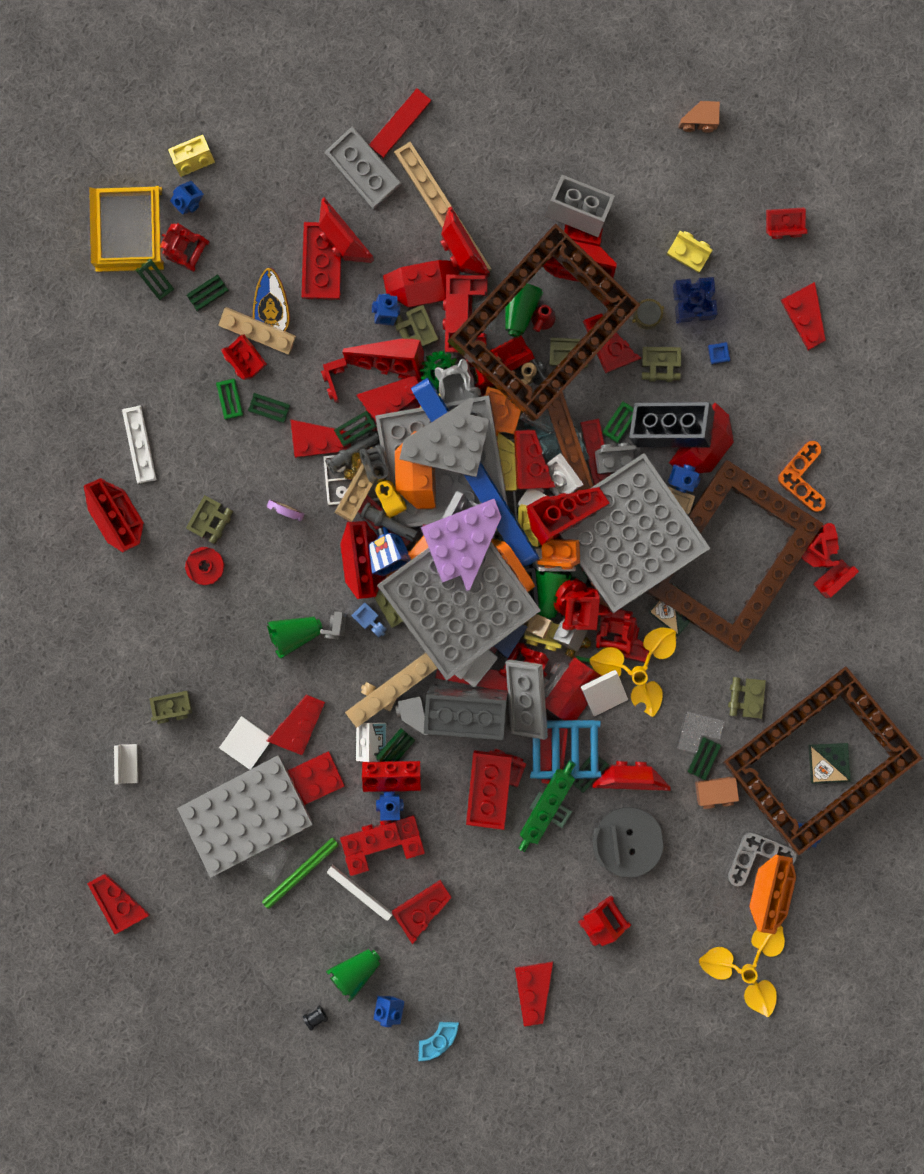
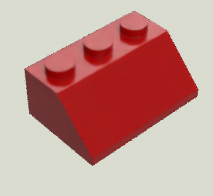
(567, 696)

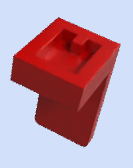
(336, 367)

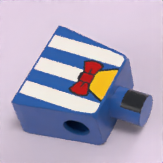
(387, 553)

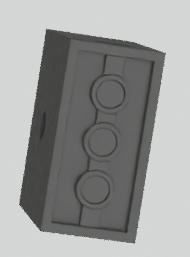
(466, 712)

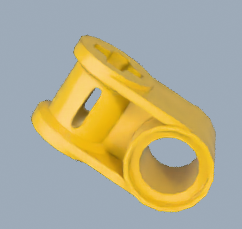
(391, 502)

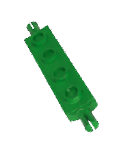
(547, 806)

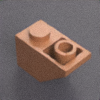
(704, 114)

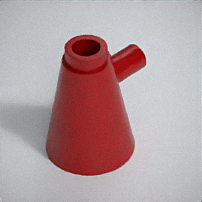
(543, 321)

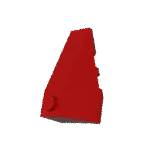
(395, 356)
(557, 514)

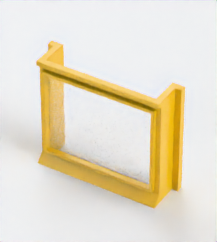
(125, 228)

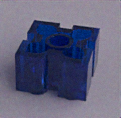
(702, 291)

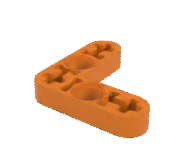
(796, 475)
(514, 563)

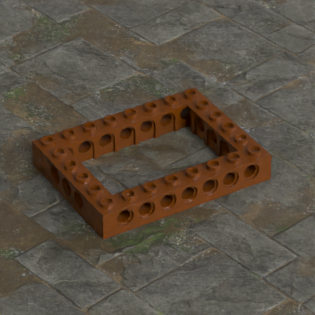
(591, 276)
(805, 527)
(901, 759)

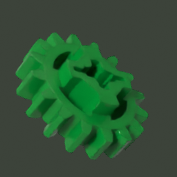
(429, 369)

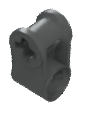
(373, 460)

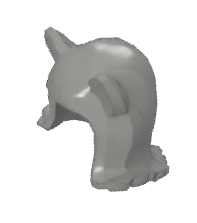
(457, 383)

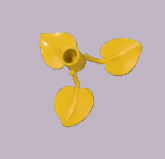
(660, 643)
(761, 995)

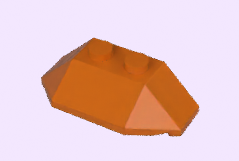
(415, 482)
(772, 893)

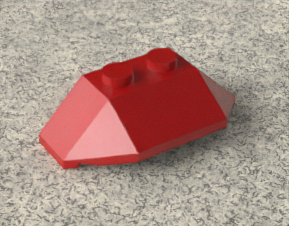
(340, 236)
(461, 247)
(595, 252)
(420, 282)
(707, 458)
(114, 514)
(357, 560)
(631, 777)

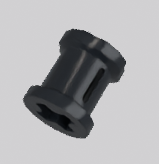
(315, 1018)

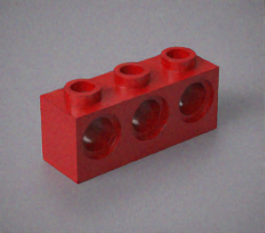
(391, 776)

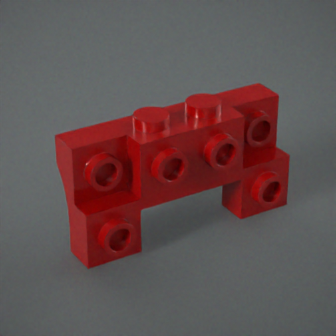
(459, 303)
(379, 838)

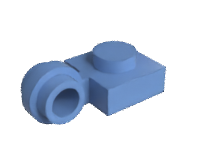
(365, 617)

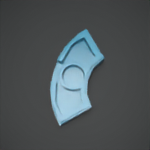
(439, 1042)

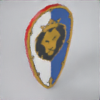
(271, 301)

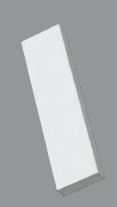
(139, 444)
(359, 892)

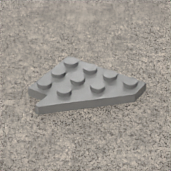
(449, 442)

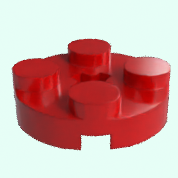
(199, 575)
(566, 587)

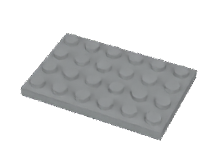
(245, 816)

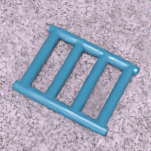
(574, 725)

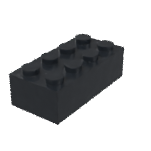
(672, 424)

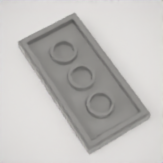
(363, 168)
(526, 699)

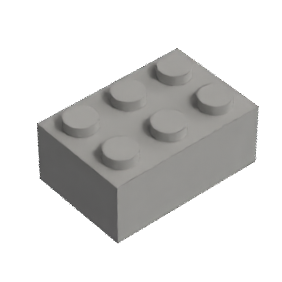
(579, 205)

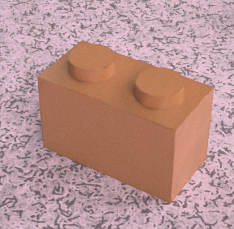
(717, 792)

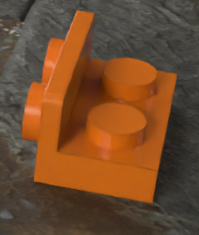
(560, 553)

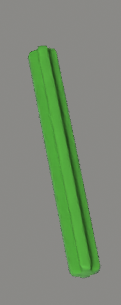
(300, 873)

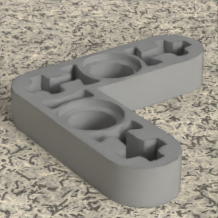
(751, 852)

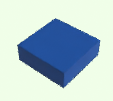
(719, 353)

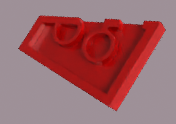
(806, 315)
(615, 352)
(389, 397)
(315, 439)
(529, 462)
(298, 726)
(546, 751)
(116, 904)
(420, 910)
(533, 991)

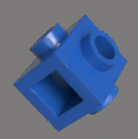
(186, 197)
(385, 309)
(684, 478)
(389, 813)
(388, 1010)

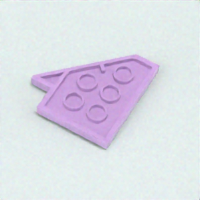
(462, 541)

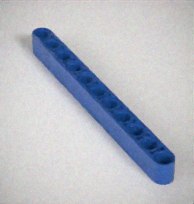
(482, 484)

